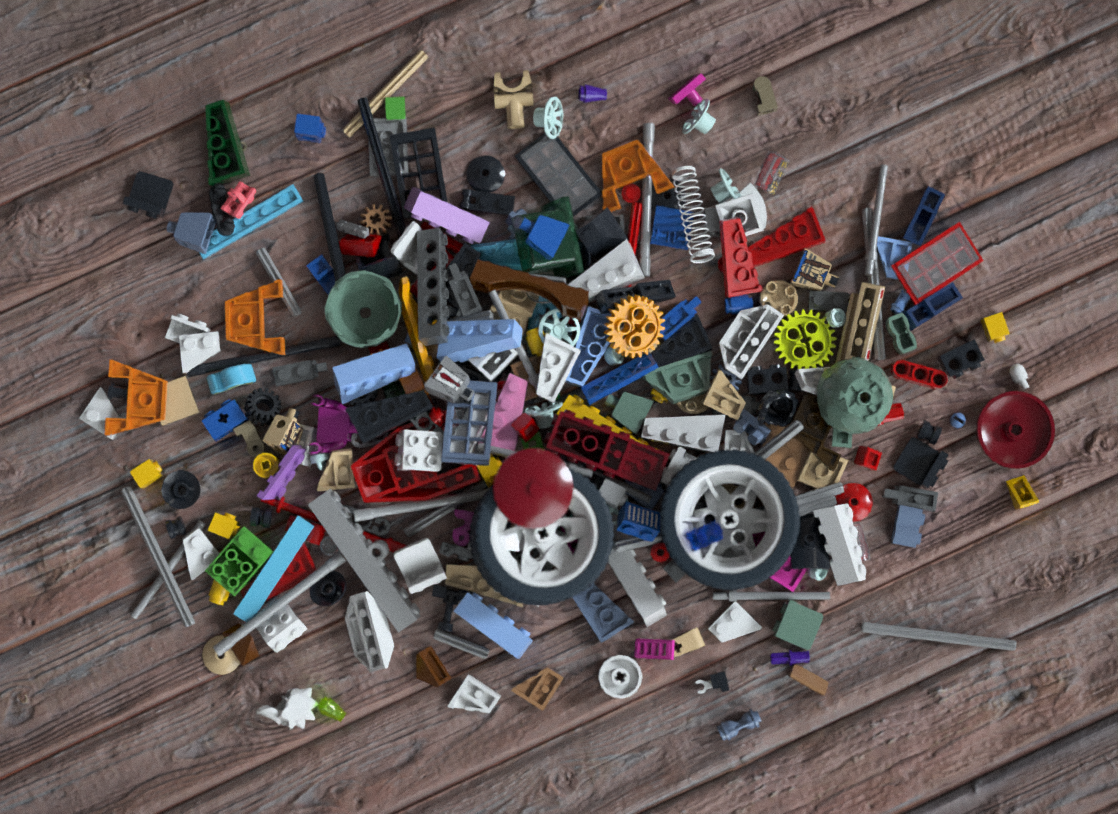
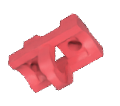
(245, 196)

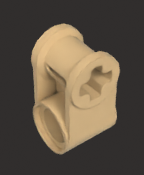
(689, 642)

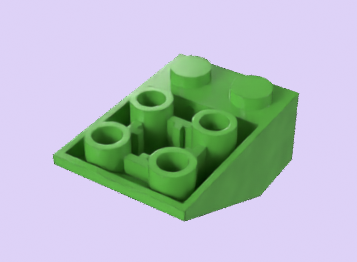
(239, 561)

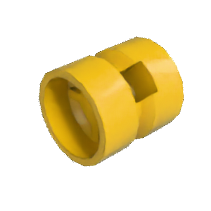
(266, 465)

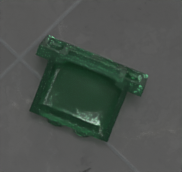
(567, 259)

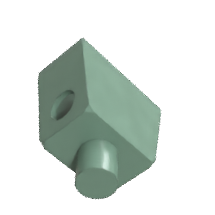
(629, 410)

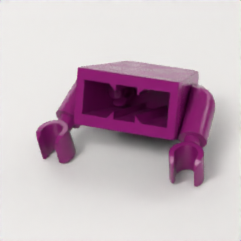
(333, 426)

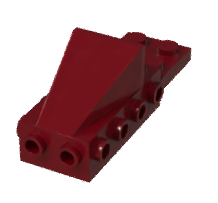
(605, 450)

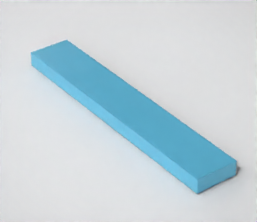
(255, 218)
(274, 569)

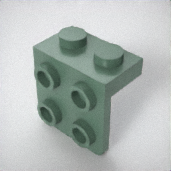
(797, 624)

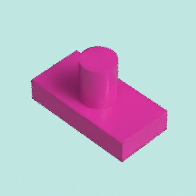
(688, 90)

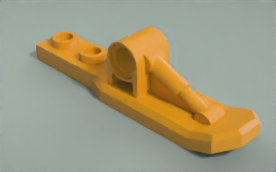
(410, 317)

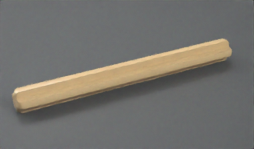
(387, 91)

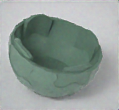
(361, 291)
(840, 395)

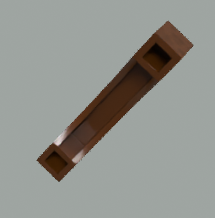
(568, 299)

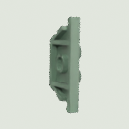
(682, 378)

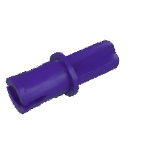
(790, 657)

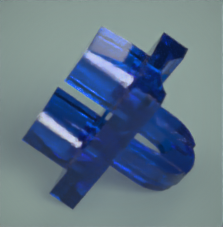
(698, 537)

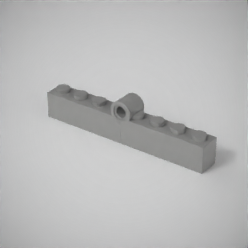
(364, 560)

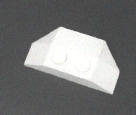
(747, 337)
(369, 632)

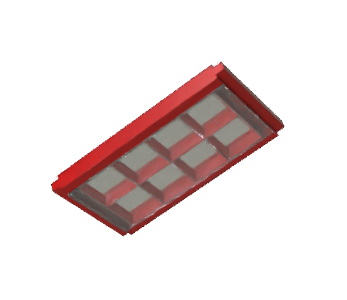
(937, 263)

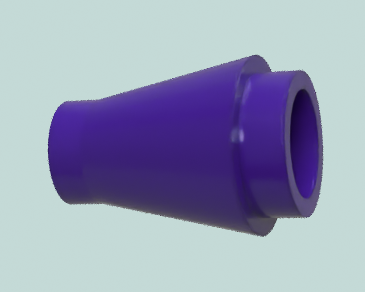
(590, 93)

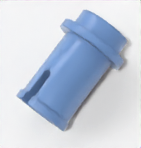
(900, 303)

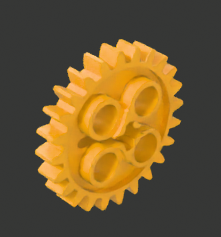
(643, 339)

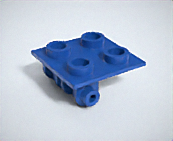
(669, 229)

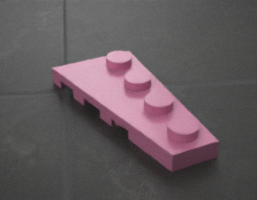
(507, 410)

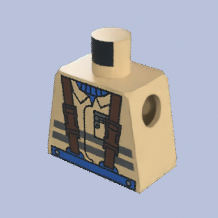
(813, 272)
(284, 432)

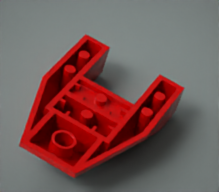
(382, 482)

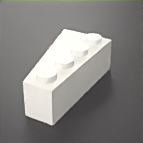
(613, 271)
(688, 432)
(841, 543)
(638, 586)

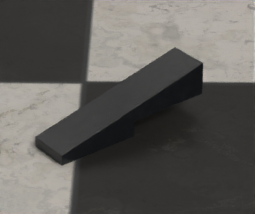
(654, 290)

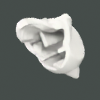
(293, 708)

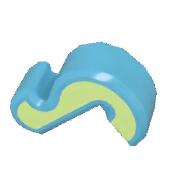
(231, 378)

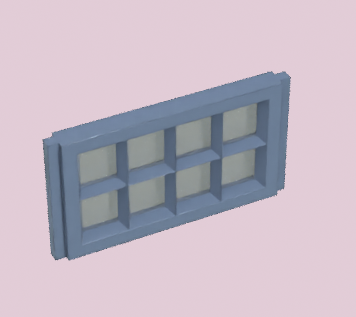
(470, 426)

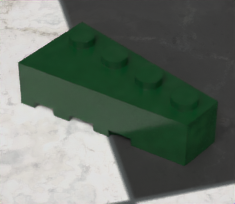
(224, 147)

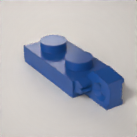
(678, 317)

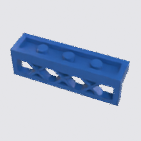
(619, 378)

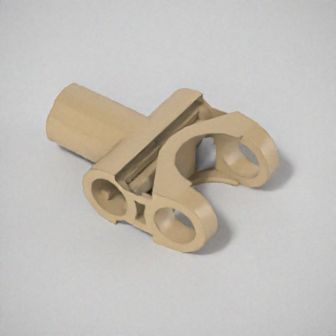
(513, 99)

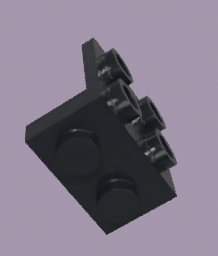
(149, 195)
(920, 463)

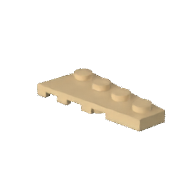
(470, 579)

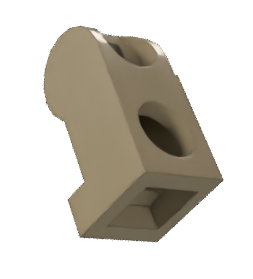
(763, 88)
(254, 442)

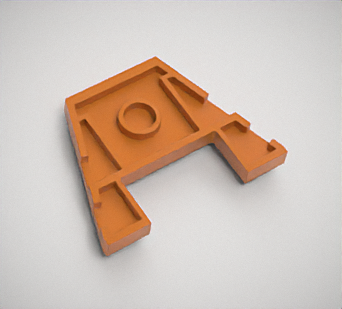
(627, 165)
(246, 318)
(144, 402)

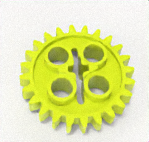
(822, 335)

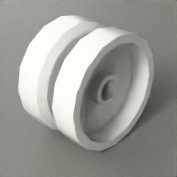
(624, 687)

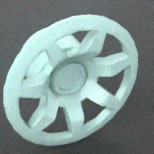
(547, 116)
(702, 120)
(723, 191)
(558, 328)
(543, 415)

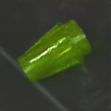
(331, 709)

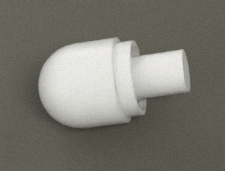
(1019, 375)

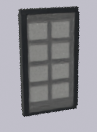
(558, 173)

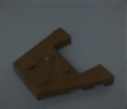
(815, 431)

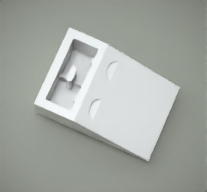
(493, 363)

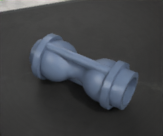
(731, 728)

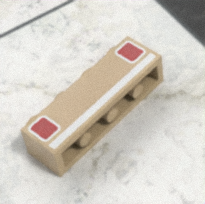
(865, 321)

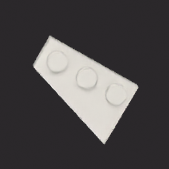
(555, 366)

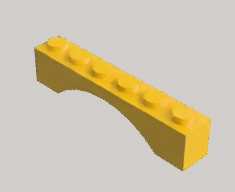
(576, 405)

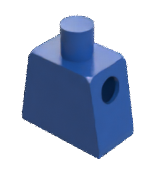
(544, 234)

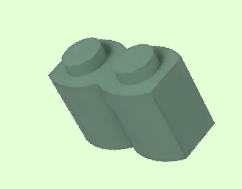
(898, 329)

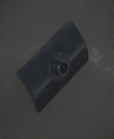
(809, 547)

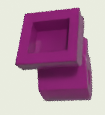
(461, 534)

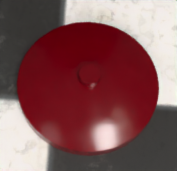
(1015, 430)
(533, 488)

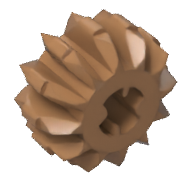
(373, 214)

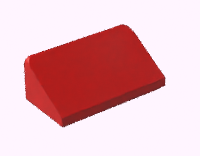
(360, 247)

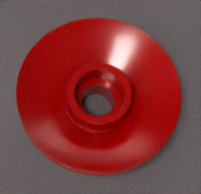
(863, 496)

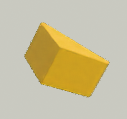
(1021, 492)

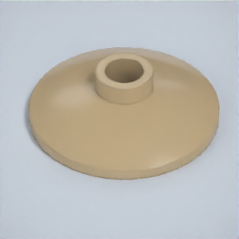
(214, 663)

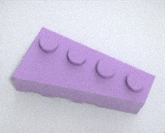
(445, 215)

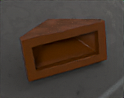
(245, 648)
(430, 668)

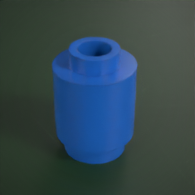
(737, 303)

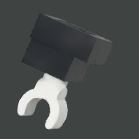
(718, 680)

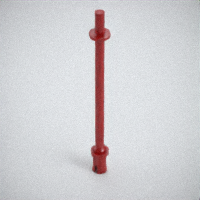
(282, 505)

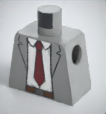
(449, 382)

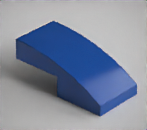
(323, 273)

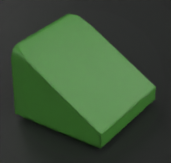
(395, 108)

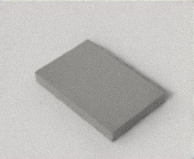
(384, 129)

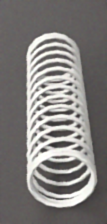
(703, 252)

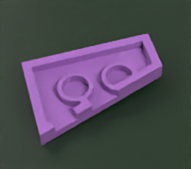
(280, 479)

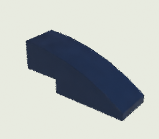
(924, 215)
(932, 306)

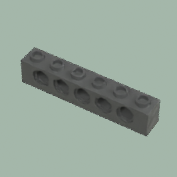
(426, 242)

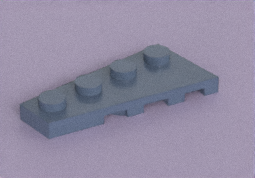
(601, 613)

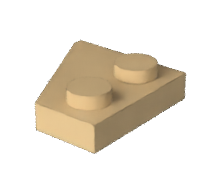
(724, 397)
(337, 471)

